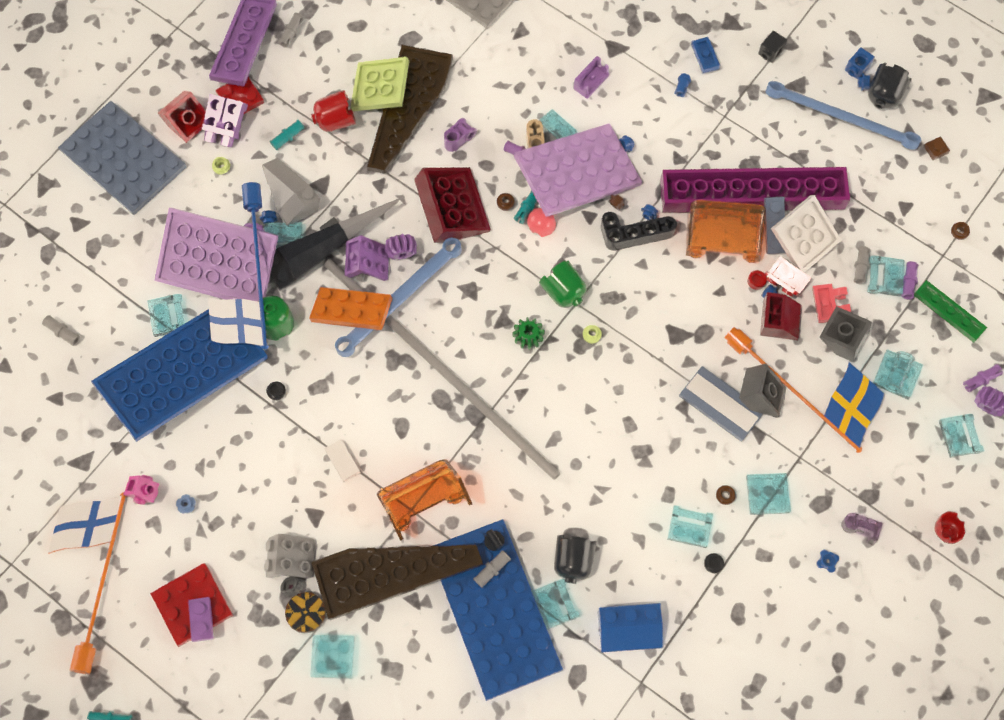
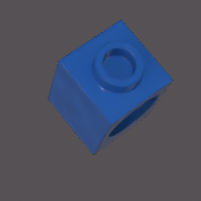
(862, 58)

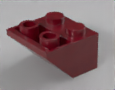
(780, 316)

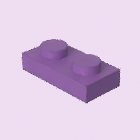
(201, 619)

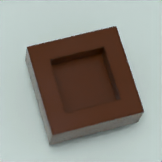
(936, 148)

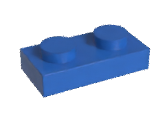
(705, 55)

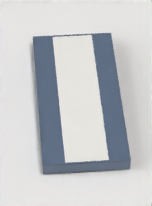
(719, 403)

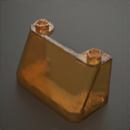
(725, 229)

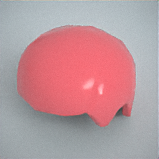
(541, 224)

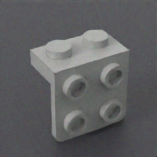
(289, 556)

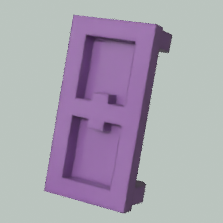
(591, 78)

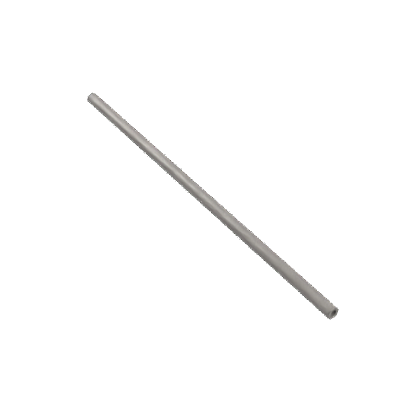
(453, 379)

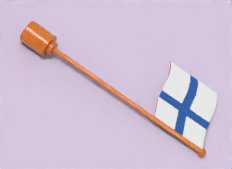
(85, 527)

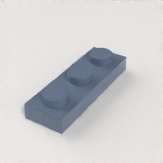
(774, 213)

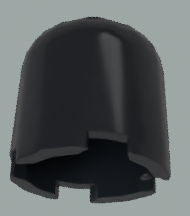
(888, 86)
(574, 558)

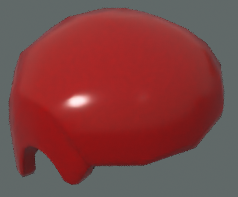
(949, 528)

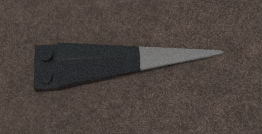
(302, 255)

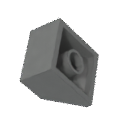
(845, 333)
(762, 391)

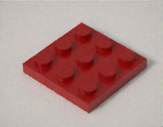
(174, 604)

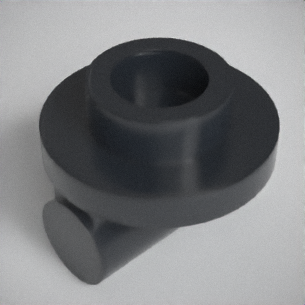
(493, 540)

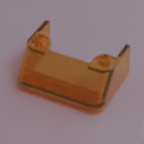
(420, 492)

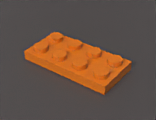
(351, 308)

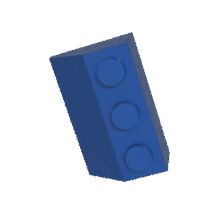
(630, 627)

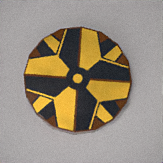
(305, 612)

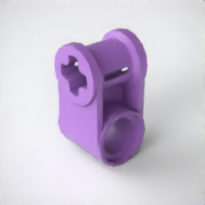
(460, 133)

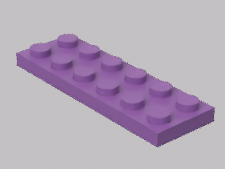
(242, 41)

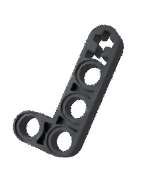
(663, 229)

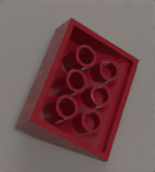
(451, 203)

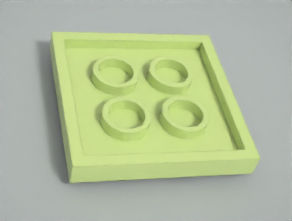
(379, 84)

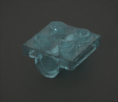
(898, 373)

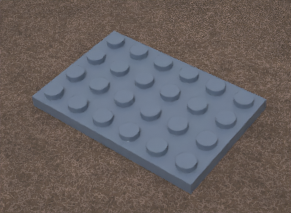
(122, 157)

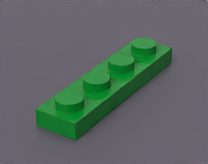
(950, 311)

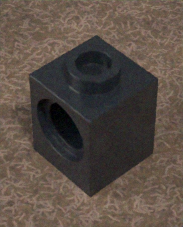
(772, 46)

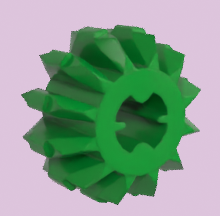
(528, 326)

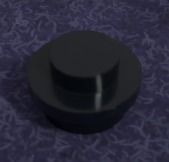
(276, 390)
(713, 563)

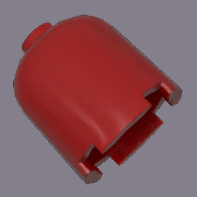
(333, 112)

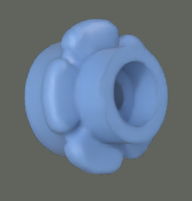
(189, 507)

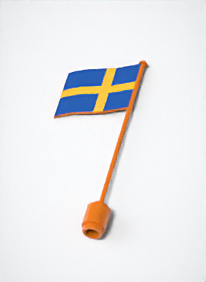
(849, 407)

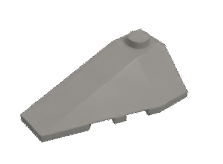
(290, 192)

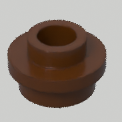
(617, 202)
(505, 206)
(964, 227)
(725, 489)

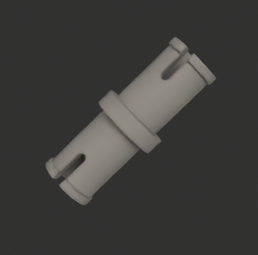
(291, 30)
(862, 265)
(60, 330)
(491, 569)

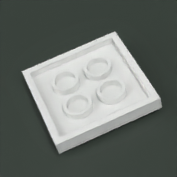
(806, 234)

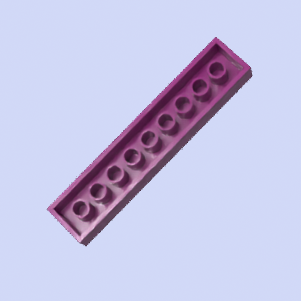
(752, 185)

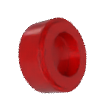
(757, 280)

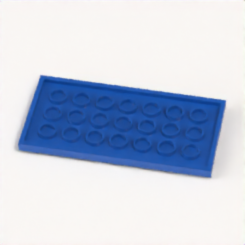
(173, 376)
(500, 620)

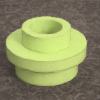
(221, 161)
(592, 339)

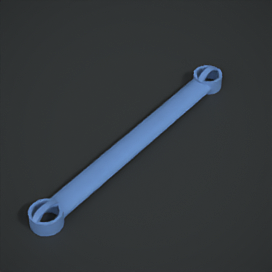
(908, 139)
(403, 292)

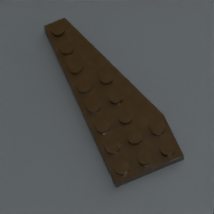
(424, 84)
(373, 575)

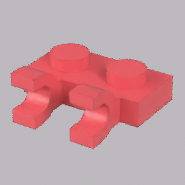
(825, 298)

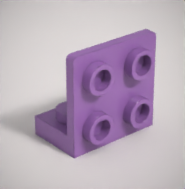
(366, 257)

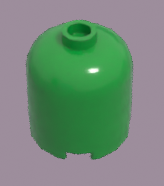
(564, 285)
(278, 317)

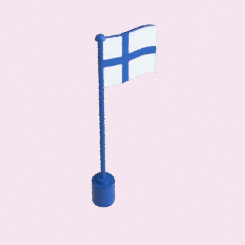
(242, 319)

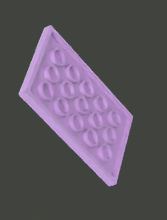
(577, 169)
(213, 256)

